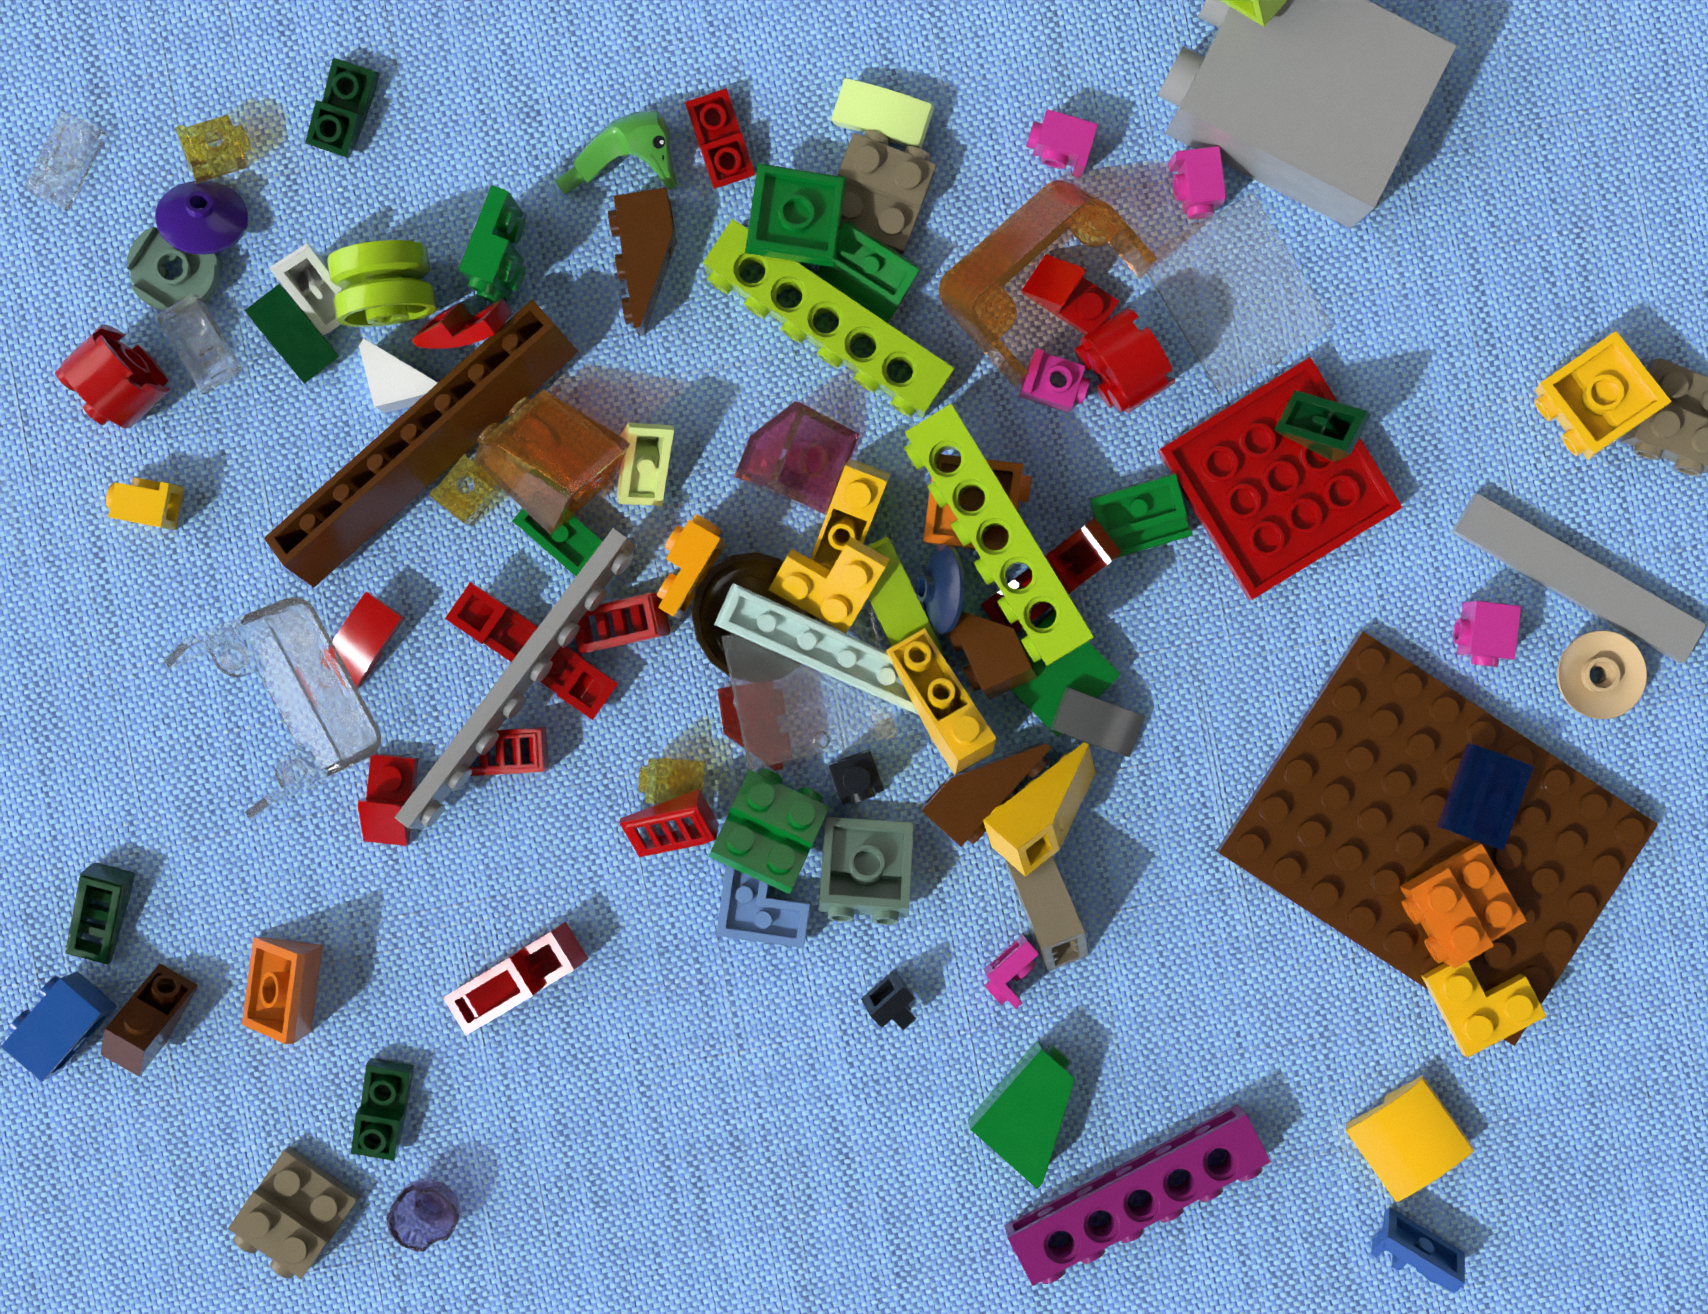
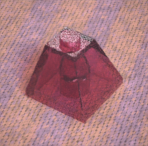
(798, 457)

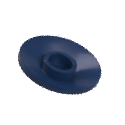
(942, 588)

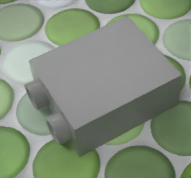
(1309, 99)

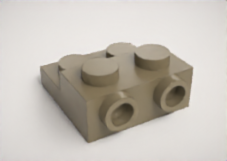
(884, 187)
(1681, 427)
(293, 1214)

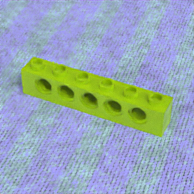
(928, 371)
(947, 432)

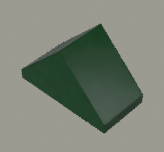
(1322, 425)

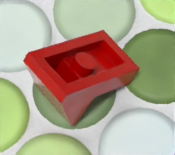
(1069, 295)
(388, 788)

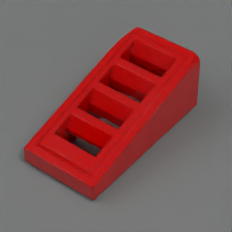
(656, 620)
(538, 753)
(687, 805)

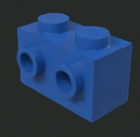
(57, 1025)

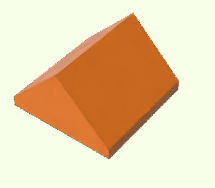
(282, 988)

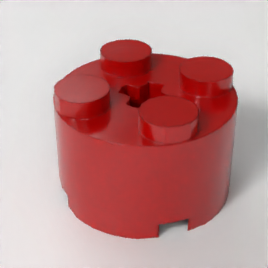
(1125, 361)
(113, 378)

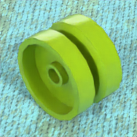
(381, 283)

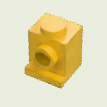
(145, 502)

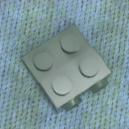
(866, 869)

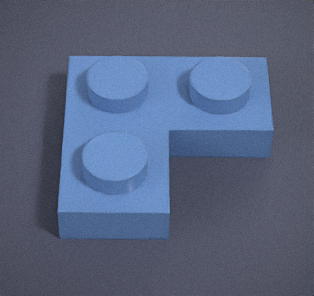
(754, 916)

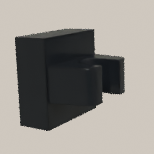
(890, 1001)

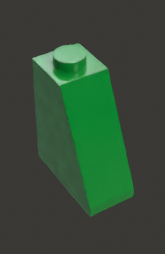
(1026, 1111)

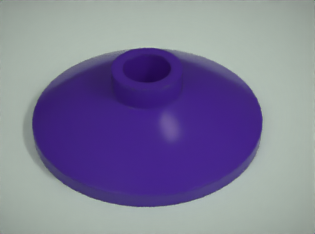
(202, 230)

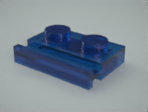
(1485, 796)

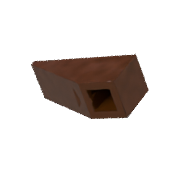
(647, 245)
(974, 793)

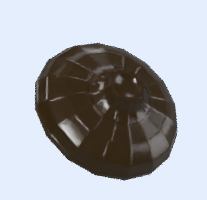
(748, 570)

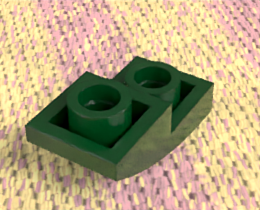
(344, 108)
(291, 333)
(382, 1109)

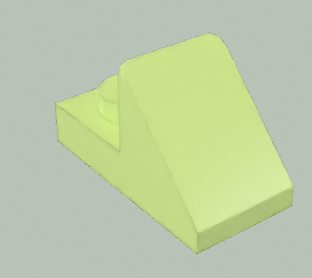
(645, 464)

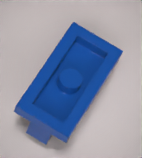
(1420, 1248)

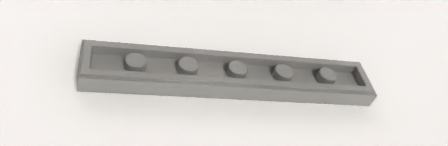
(1578, 578)

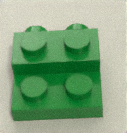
(490, 258)
(770, 829)

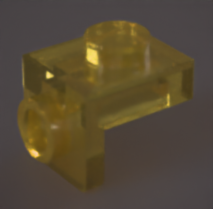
(670, 778)

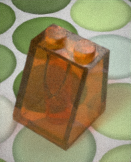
(550, 458)

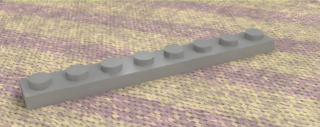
(507, 694)

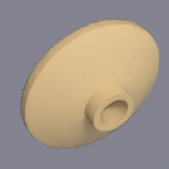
(1621, 674)

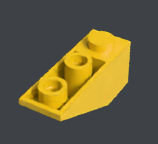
(850, 510)
(942, 702)
(1039, 816)

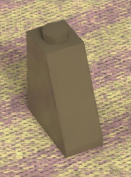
(1050, 914)

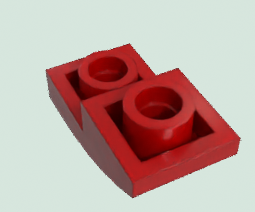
(720, 138)

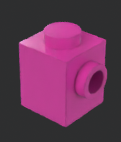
(1487, 632)

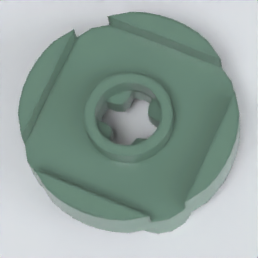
(149, 277)

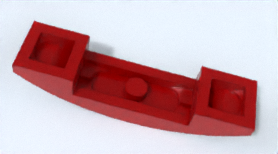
(507, 632)

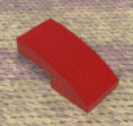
(458, 328)
(366, 635)

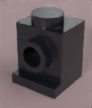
(856, 777)

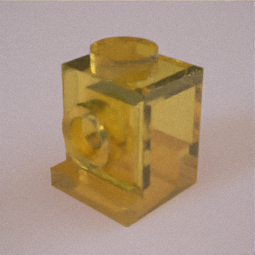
(208, 161)
(471, 505)

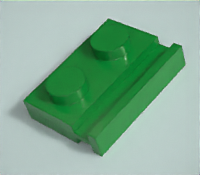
(869, 272)
(1142, 514)

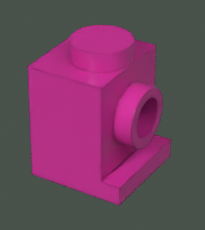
(1062, 141)
(1198, 181)
(1039, 389)

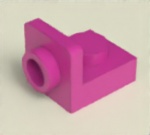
(1014, 963)

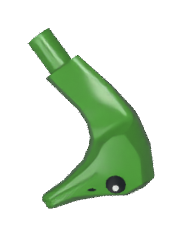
(635, 134)

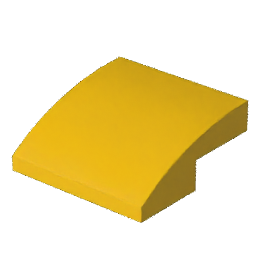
(1409, 1139)

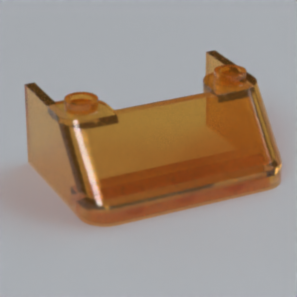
(974, 285)

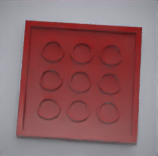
(1269, 498)

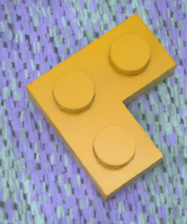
(834, 593)
(1481, 1017)

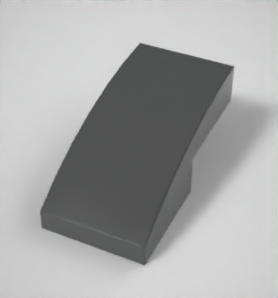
(1097, 722)

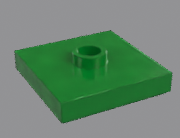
(795, 215)

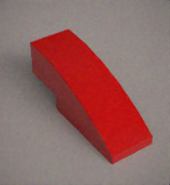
(1073, 563)
(516, 978)

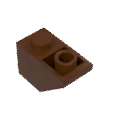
(994, 655)
(147, 1020)

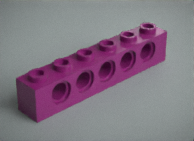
(1112, 1189)

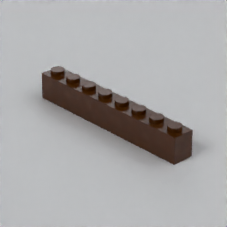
(420, 445)

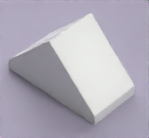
(309, 284)
(392, 381)

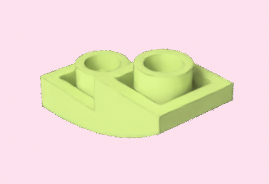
(882, 110)

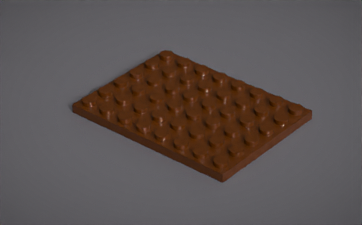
(1359, 809)

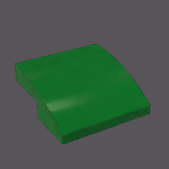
(1079, 670)

